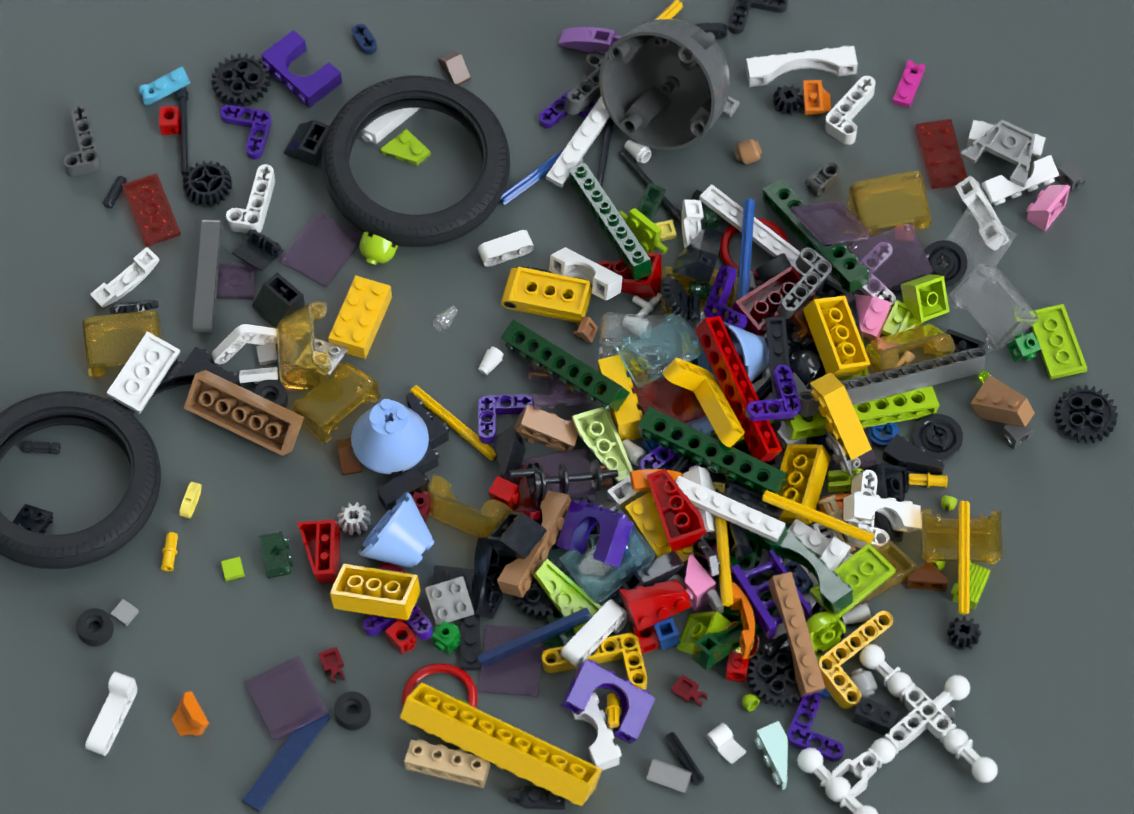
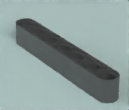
(207, 276)

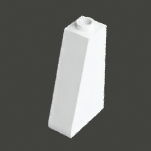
(386, 124)
(702, 477)

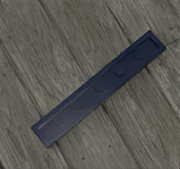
(535, 637)
(283, 763)

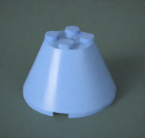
(750, 348)
(389, 438)
(399, 535)

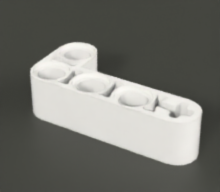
(852, 106)
(257, 198)
(867, 483)
(594, 632)
(121, 696)

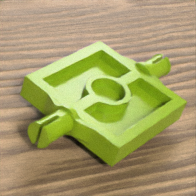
(645, 231)

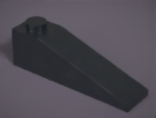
(700, 256)

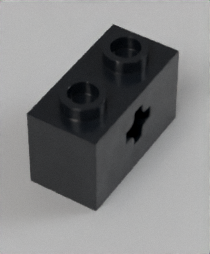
(875, 716)

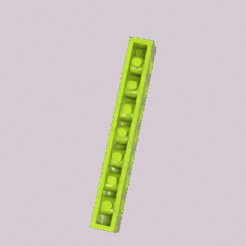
(871, 415)

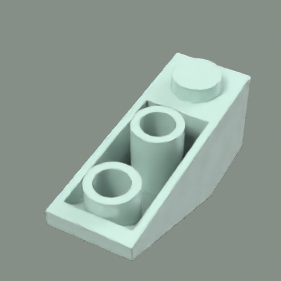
(774, 746)

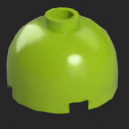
(376, 249)
(825, 630)

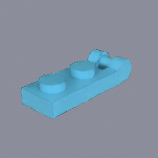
(164, 86)

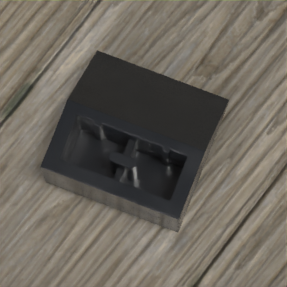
(308, 142)
(278, 299)
(516, 535)

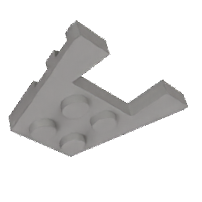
(1007, 143)

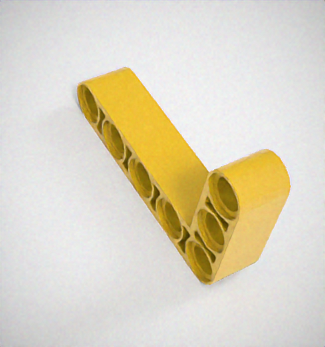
(709, 396)
(846, 651)
(602, 656)

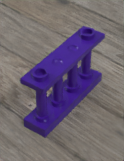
(760, 608)

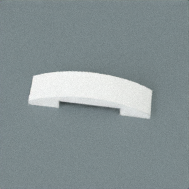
(691, 217)
(127, 280)

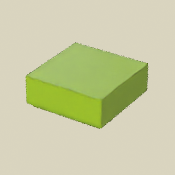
(232, 568)

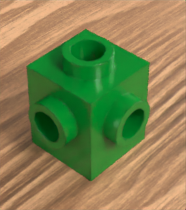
(1024, 347)
(446, 637)

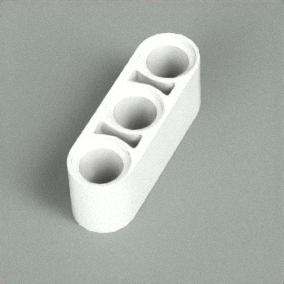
(505, 248)

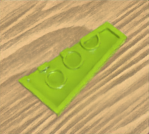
(564, 592)

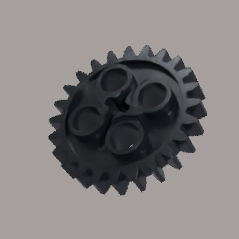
(228, 88)
(1086, 429)
(536, 606)
(769, 662)

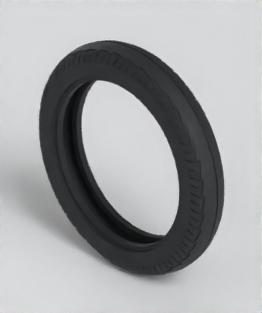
(416, 93)
(124, 521)

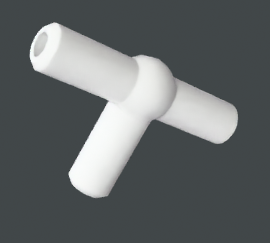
(646, 306)

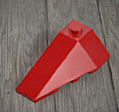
(646, 286)
(677, 513)

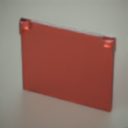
(670, 400)

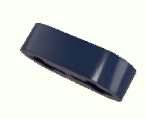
(367, 37)
(802, 575)

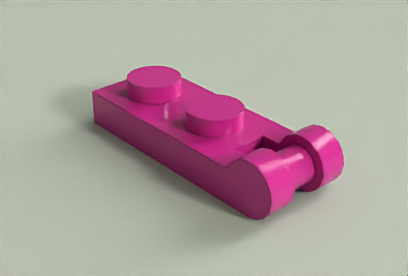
(908, 84)

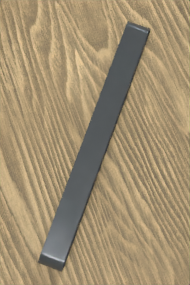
(904, 378)

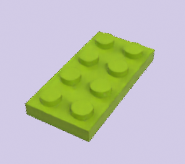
(1058, 343)
(863, 572)

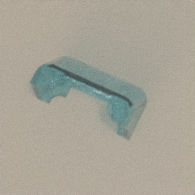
(656, 349)
(601, 579)

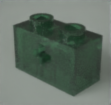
(651, 201)
(271, 545)

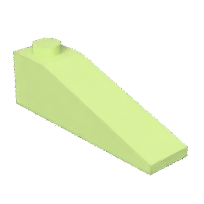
(602, 438)

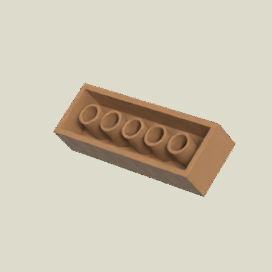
(243, 412)

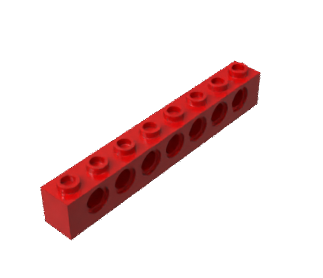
(736, 387)

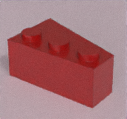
(322, 547)
(654, 603)

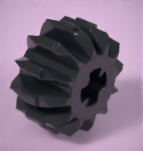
(788, 99)
(962, 638)

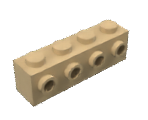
(446, 763)

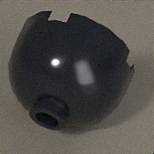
(804, 364)

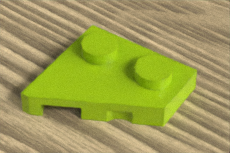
(406, 148)
(899, 319)

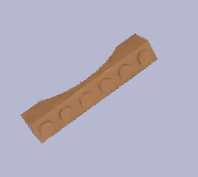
(518, 575)
(804, 657)

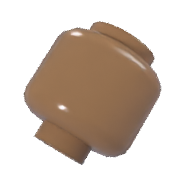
(748, 151)

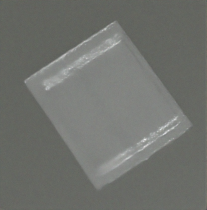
(980, 238)

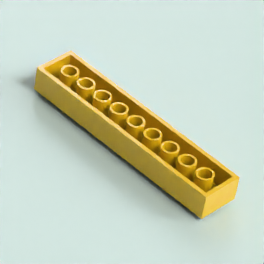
(501, 744)

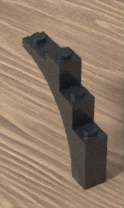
(184, 373)
(415, 479)

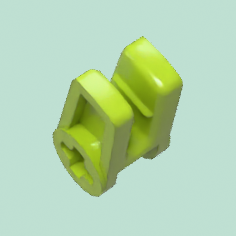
(841, 479)

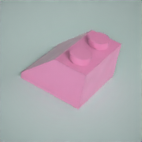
(1048, 206)
(872, 315)
(697, 584)

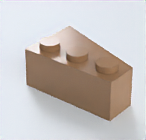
(1002, 404)
(546, 428)

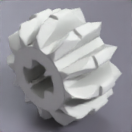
(359, 517)

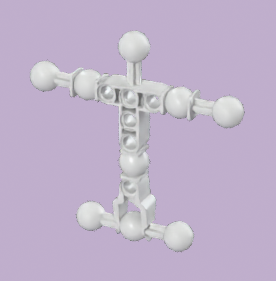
(885, 749)

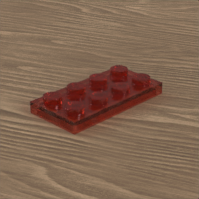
(940, 153)
(151, 209)

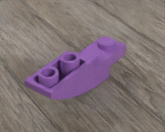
(588, 39)

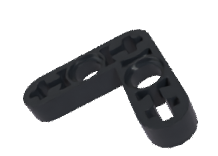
(747, 4)

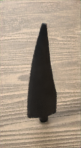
(738, 540)

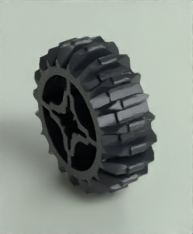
(196, 183)

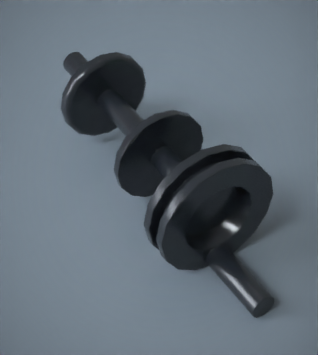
(537, 481)

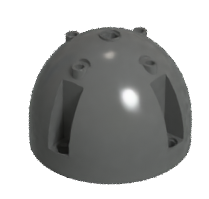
(665, 83)

